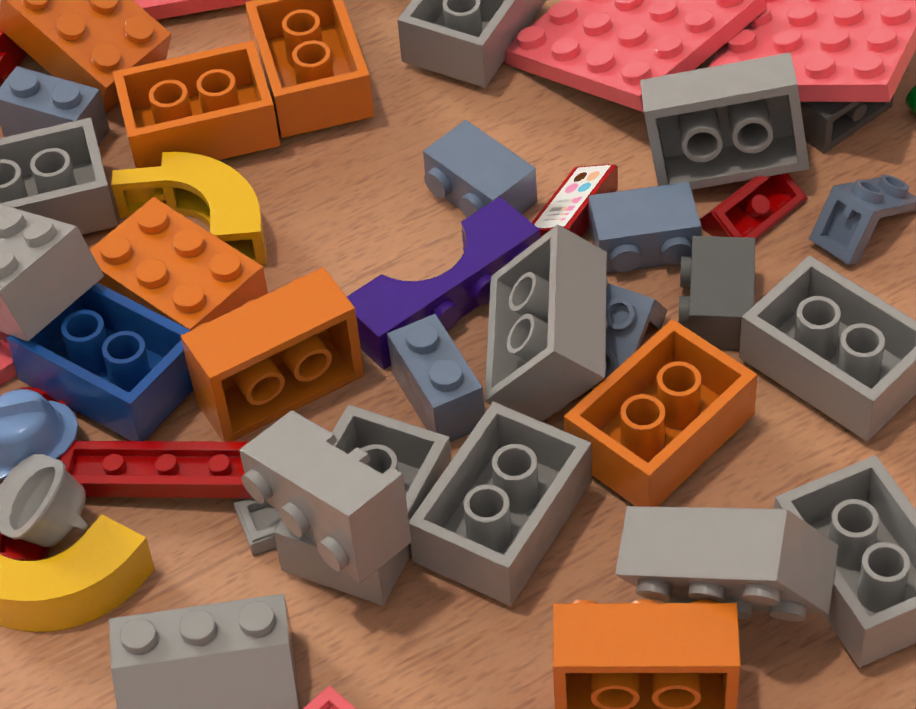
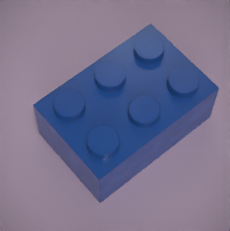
(109, 362)

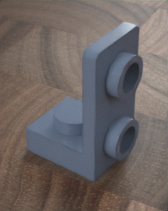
(854, 212)
(627, 321)

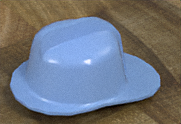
(33, 427)

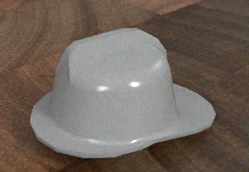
(41, 501)

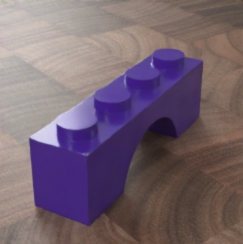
(489, 243)

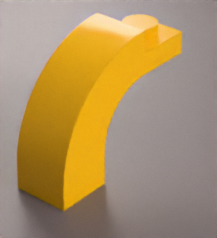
(198, 189)
(76, 584)

